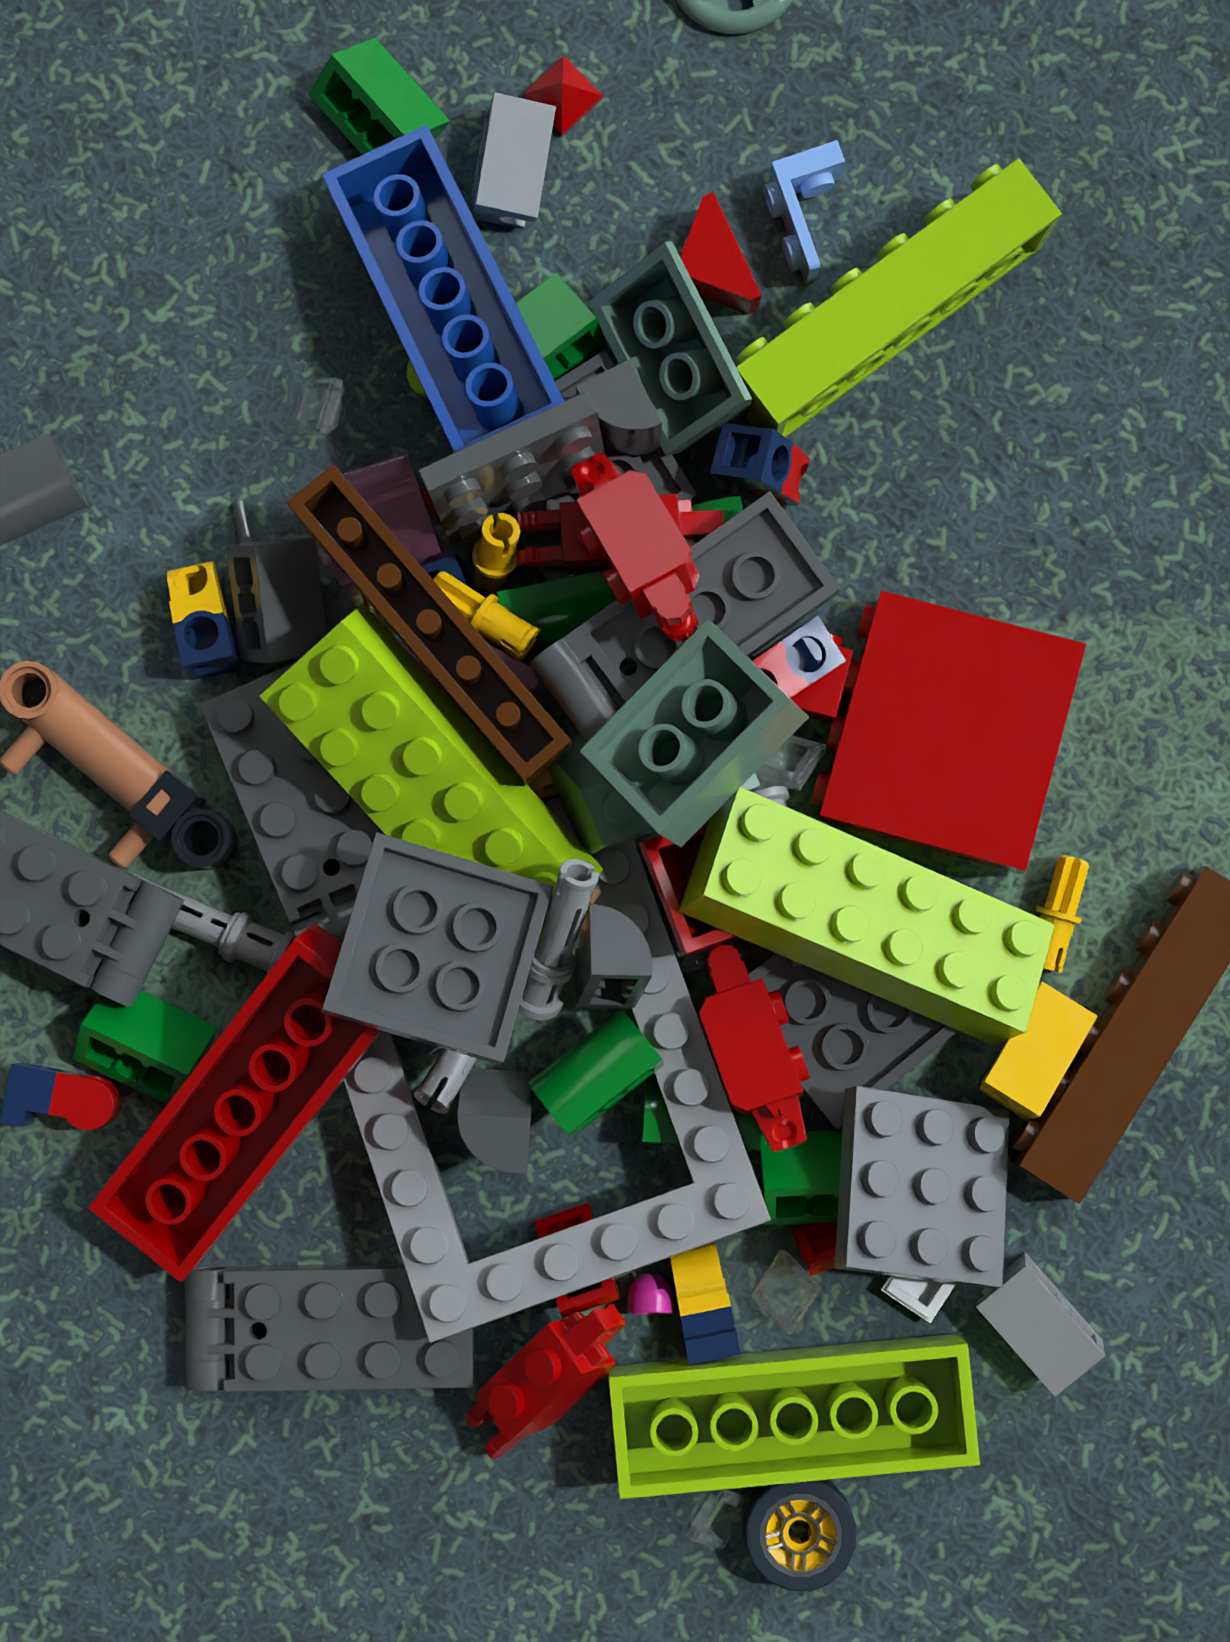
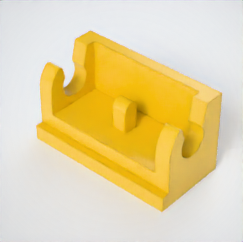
(1036, 1061)

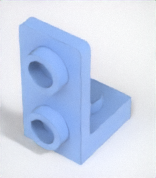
(812, 175)

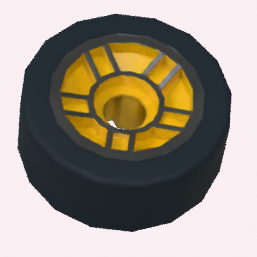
(786, 1558)

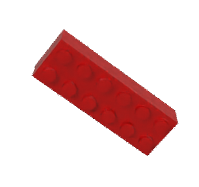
(236, 1112)

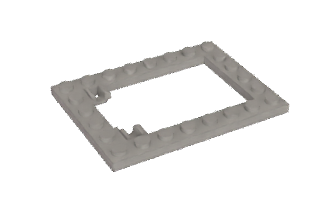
(717, 1205)

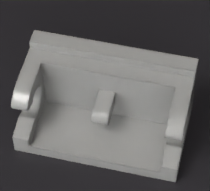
(511, 161)
(1041, 1325)

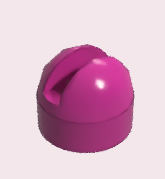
(650, 1296)

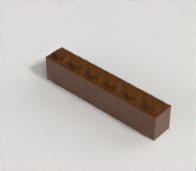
(430, 624)
(1133, 1037)

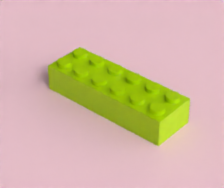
(897, 298)
(415, 754)
(868, 917)
(793, 1416)

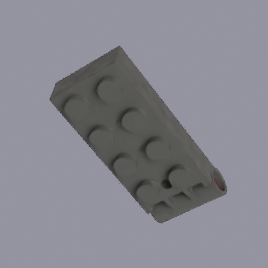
(751, 584)
(293, 809)
(51, 892)
(323, 1331)

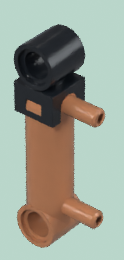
(116, 763)

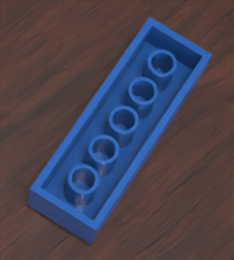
(442, 289)

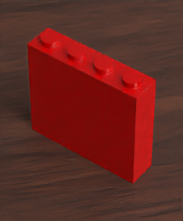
(949, 731)

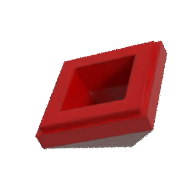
(568, 91)
(817, 1245)

